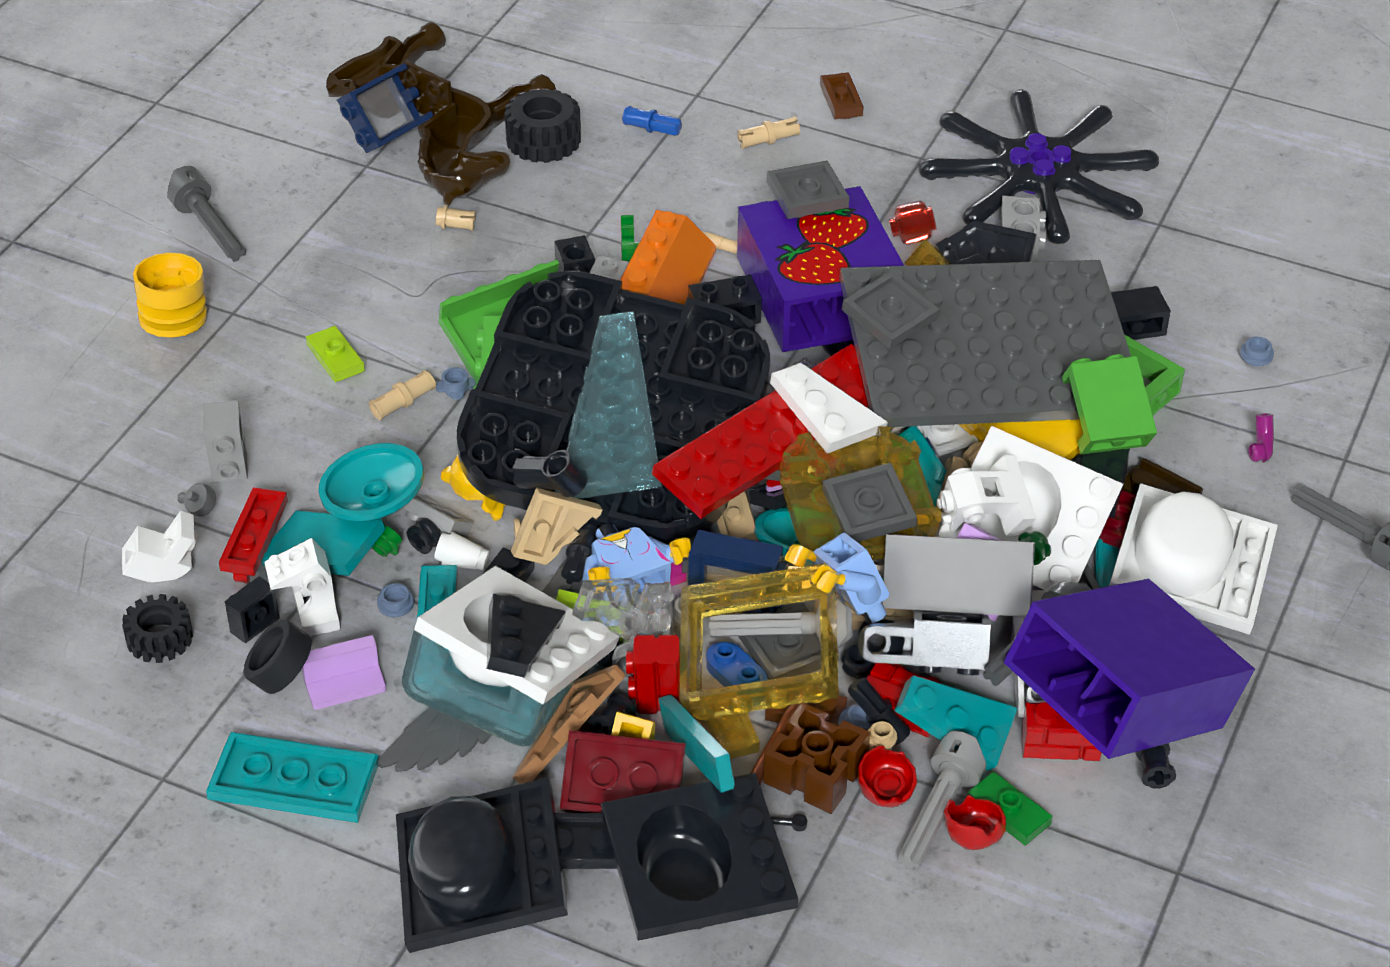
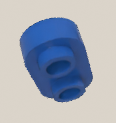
(731, 665)

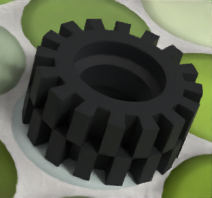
(157, 613)

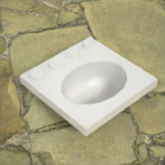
(1066, 500)
(1197, 555)
(462, 628)

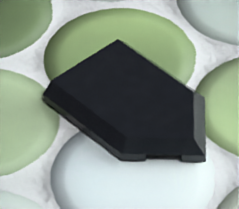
(992, 241)

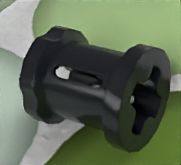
(606, 718)
(1156, 767)

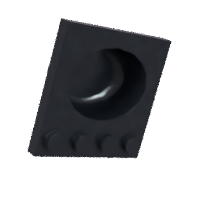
(698, 857)
(480, 865)

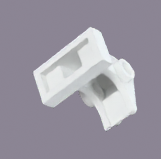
(967, 502)
(309, 575)

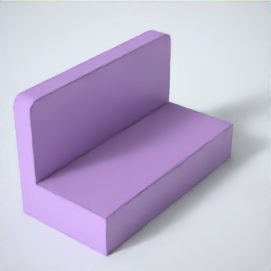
(343, 672)

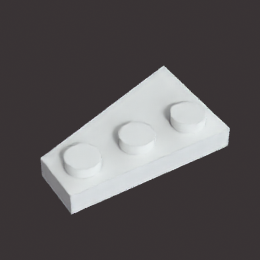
(824, 409)

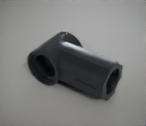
(551, 472)

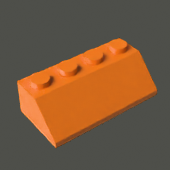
(669, 258)

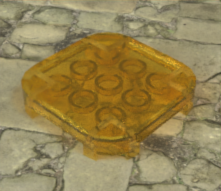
(807, 465)

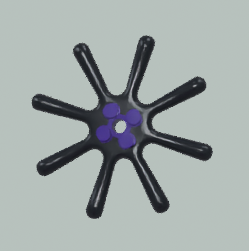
(1040, 165)

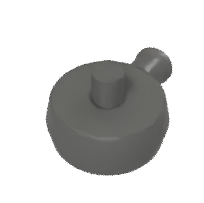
(199, 499)

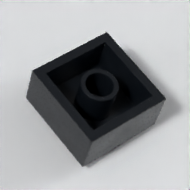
(252, 609)

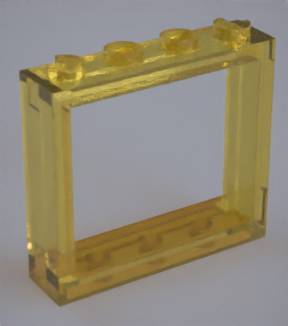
(750, 594)

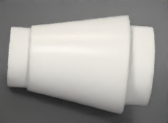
(459, 551)

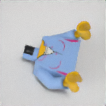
(633, 556)
(852, 572)

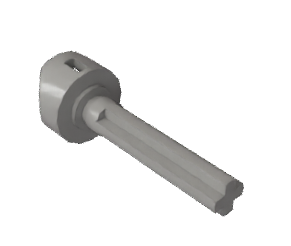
(781, 624)
(954, 771)

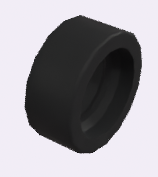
(277, 656)

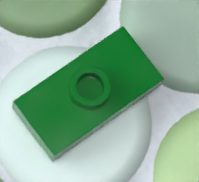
(1023, 816)

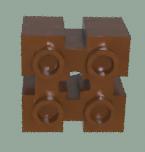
(815, 757)

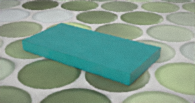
(293, 777)

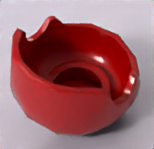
(886, 777)
(974, 823)

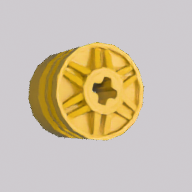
(170, 294)

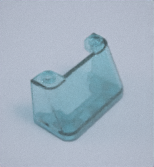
(500, 711)

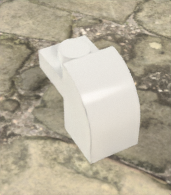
(160, 556)

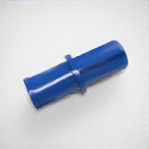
(651, 121)

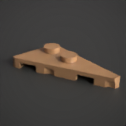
(572, 713)

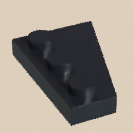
(518, 633)

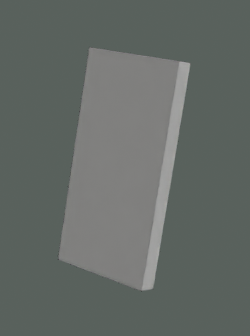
(959, 575)

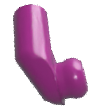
(1264, 437)

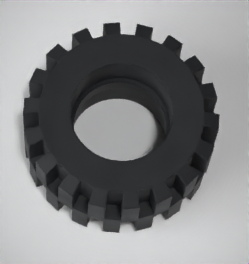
(543, 125)

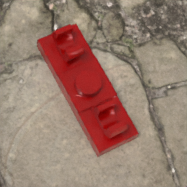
(253, 533)

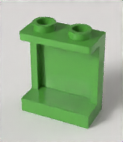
(1111, 404)

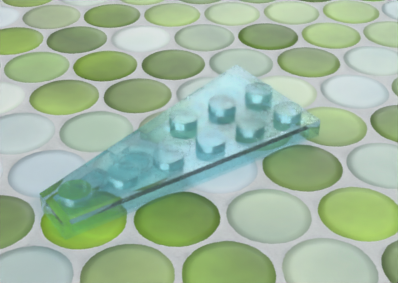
(612, 417)

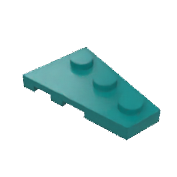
(947, 709)

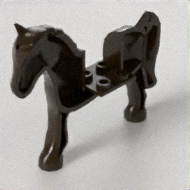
(458, 117)

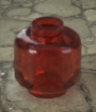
(913, 222)

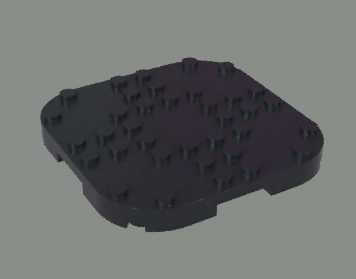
(697, 370)

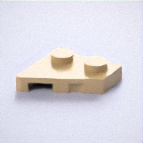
(550, 525)

